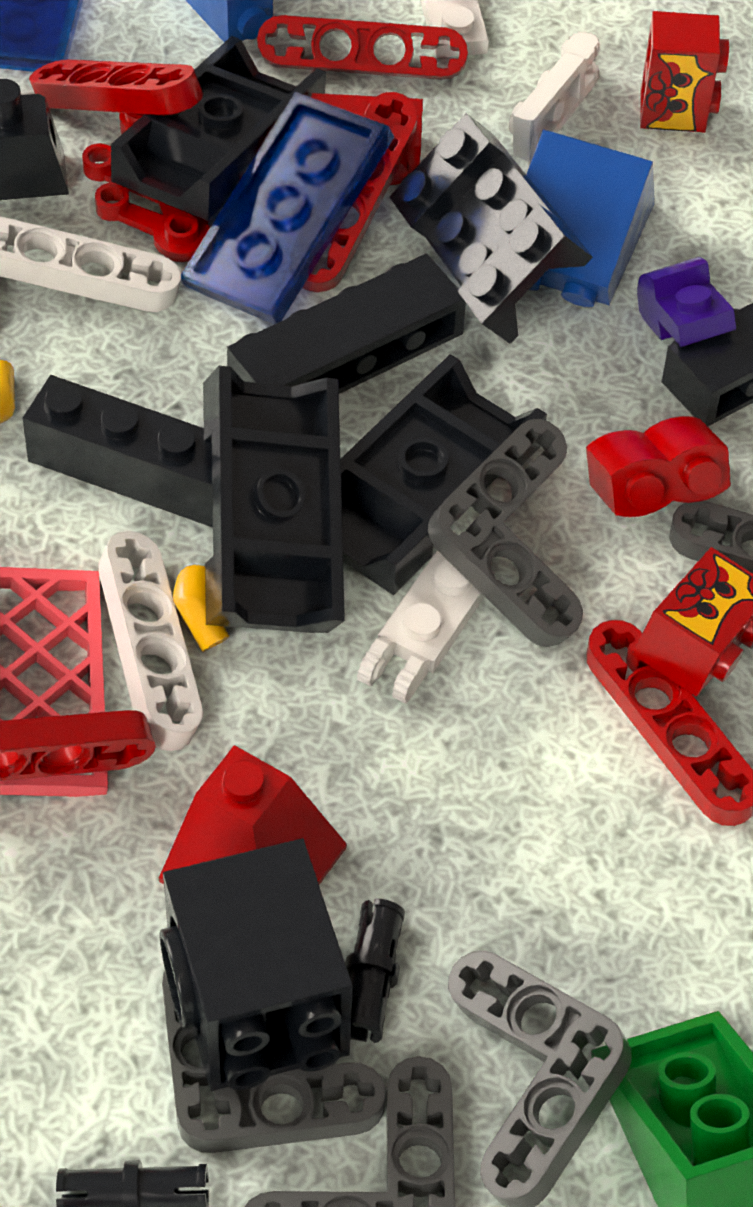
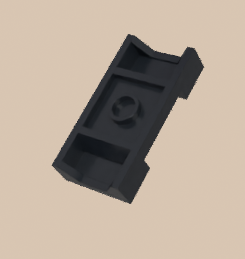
(198, 153)
(486, 223)
(412, 466)
(274, 504)

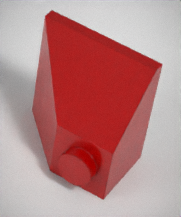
(251, 808)

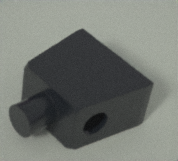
(29, 146)

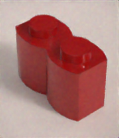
(650, 469)

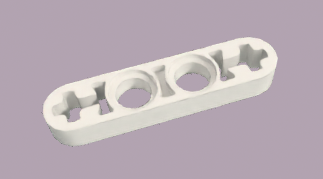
(74, 251)
(156, 638)

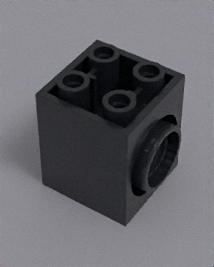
(256, 965)

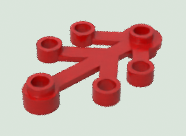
(174, 231)

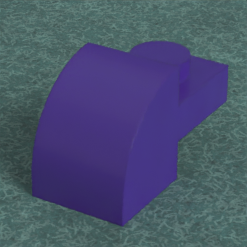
(684, 303)

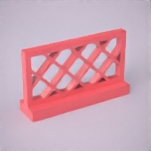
(35, 588)

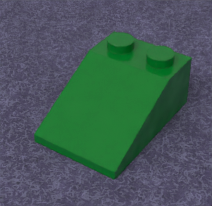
(690, 1112)

